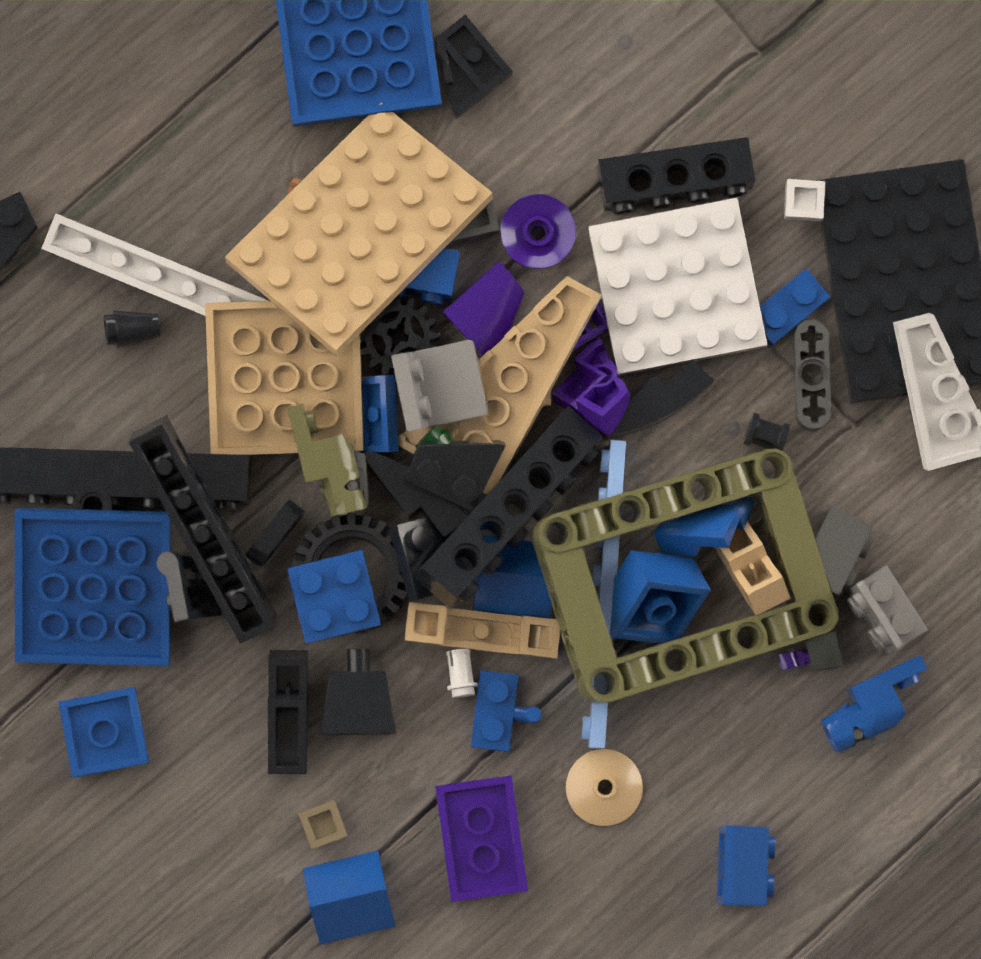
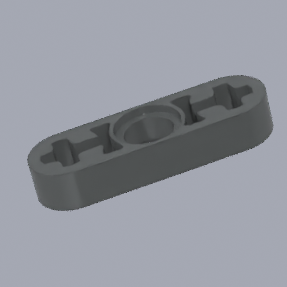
(801, 347)

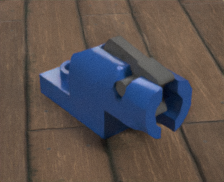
(873, 709)

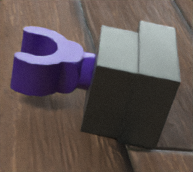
(822, 653)

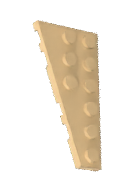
(521, 373)

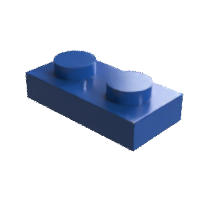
(792, 306)
(379, 414)

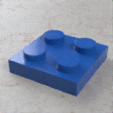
(334, 597)
(104, 732)

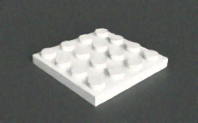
(677, 286)

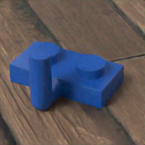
(497, 711)

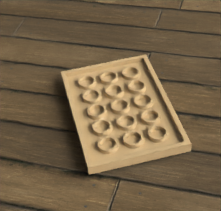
(358, 229)

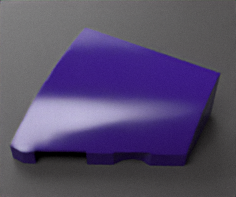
(487, 308)
(594, 389)

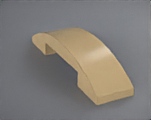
(482, 631)

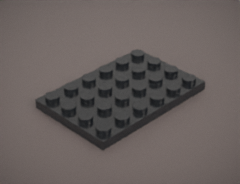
(896, 251)

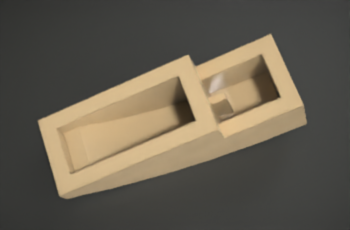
(753, 571)

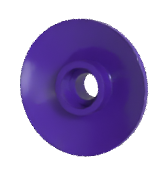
(543, 213)

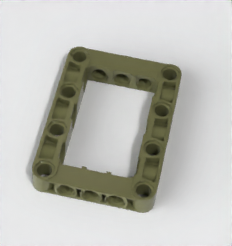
(580, 611)

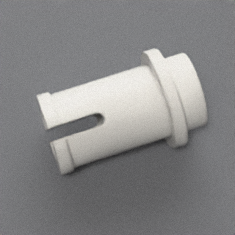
(460, 673)

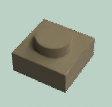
(323, 824)

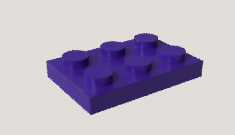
(481, 838)

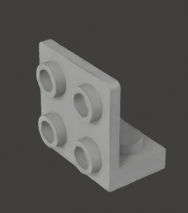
(440, 385)
(886, 611)

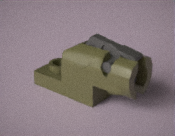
(333, 461)

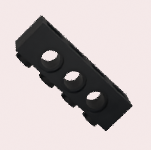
(730, 155)

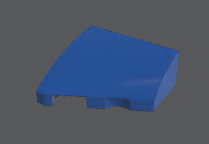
(703, 528)

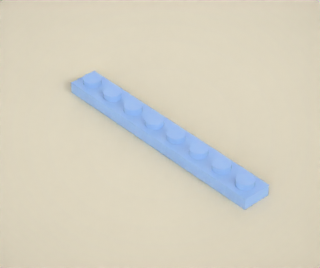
(603, 576)

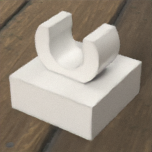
(804, 200)

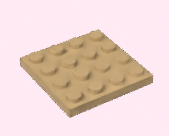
(268, 363)

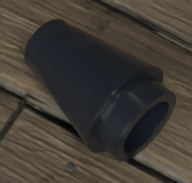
(130, 327)

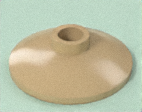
(583, 787)

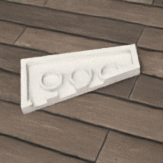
(938, 395)

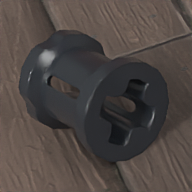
(766, 433)

